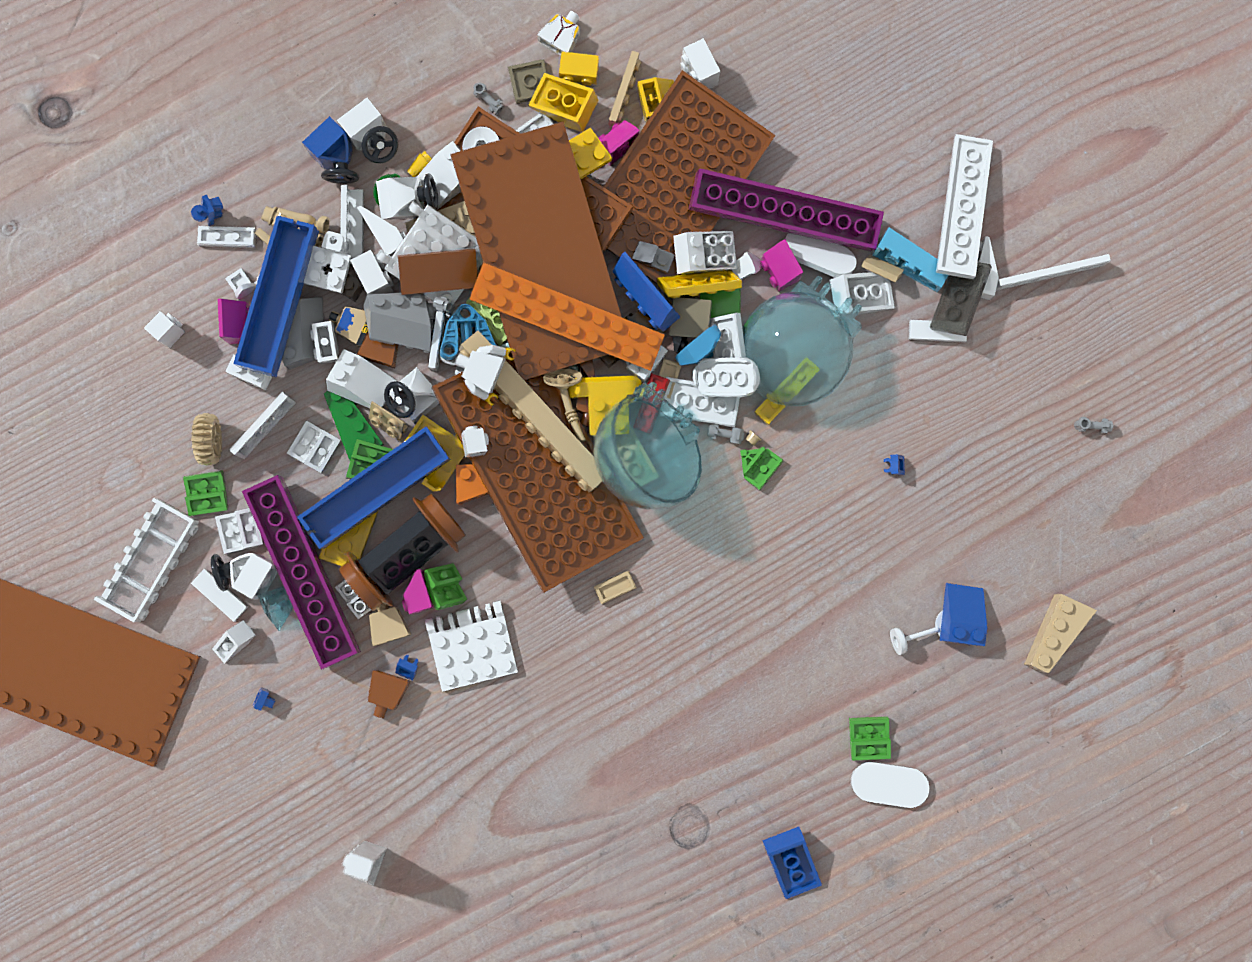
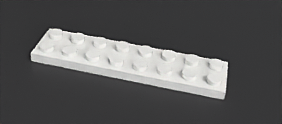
(964, 207)

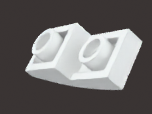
(355, 604)

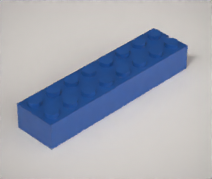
(276, 296)
(373, 488)

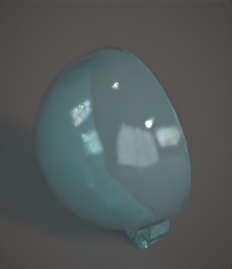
(801, 344)
(648, 450)

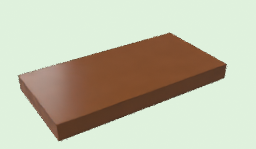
(437, 271)

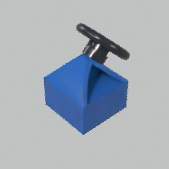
(333, 151)

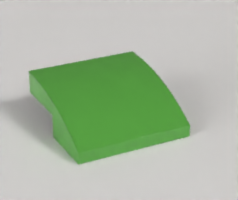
(724, 302)
(364, 456)
(205, 493)
(444, 586)
(869, 738)

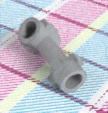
(480, 92)
(444, 305)
(1084, 423)
(735, 435)

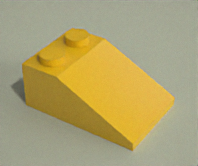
(564, 101)

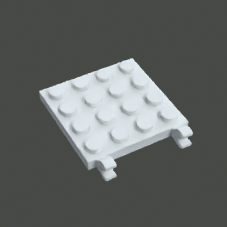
(432, 234)

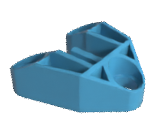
(465, 324)
(700, 348)

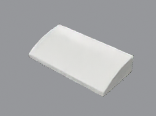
(262, 425)

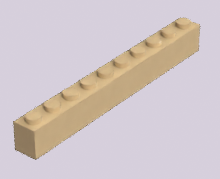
(540, 420)

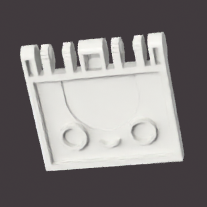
(472, 650)

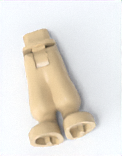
(269, 215)

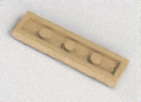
(627, 82)

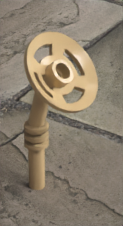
(562, 383)

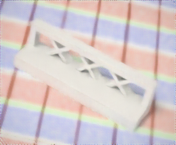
(352, 221)

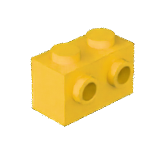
(579, 68)

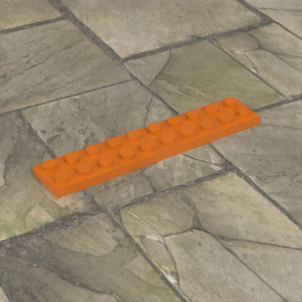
(566, 316)

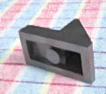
(653, 256)

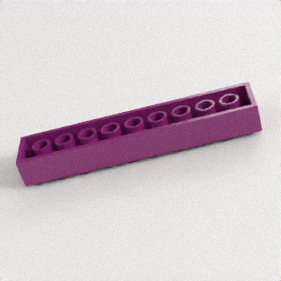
(786, 210)
(301, 571)

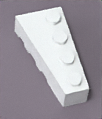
(364, 862)

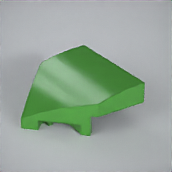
(759, 466)

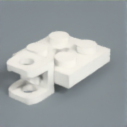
(331, 255)

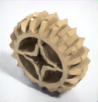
(206, 439)

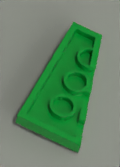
(350, 422)

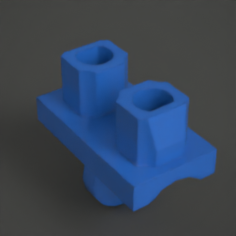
(209, 209)

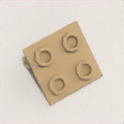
(387, 421)

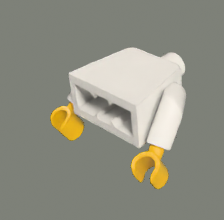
(483, 369)

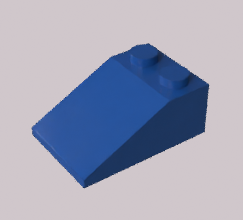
(964, 615)
(792, 862)

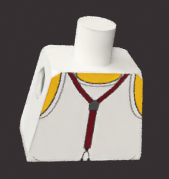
(560, 33)

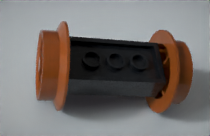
(402, 553)

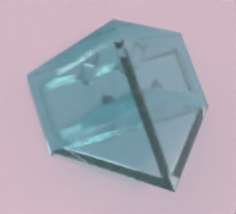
(276, 606)

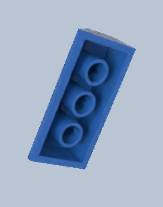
(645, 293)

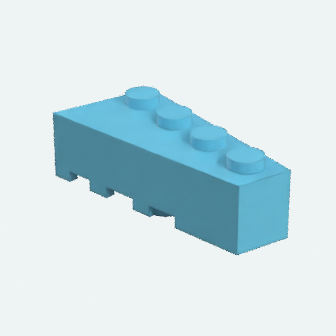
(911, 258)

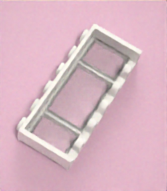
(148, 561)

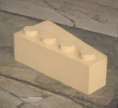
(1057, 632)

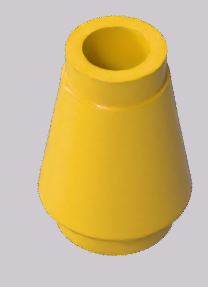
(419, 164)

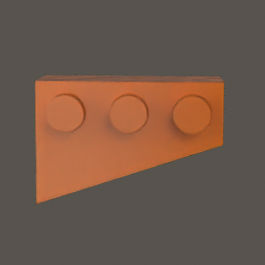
(468, 484)

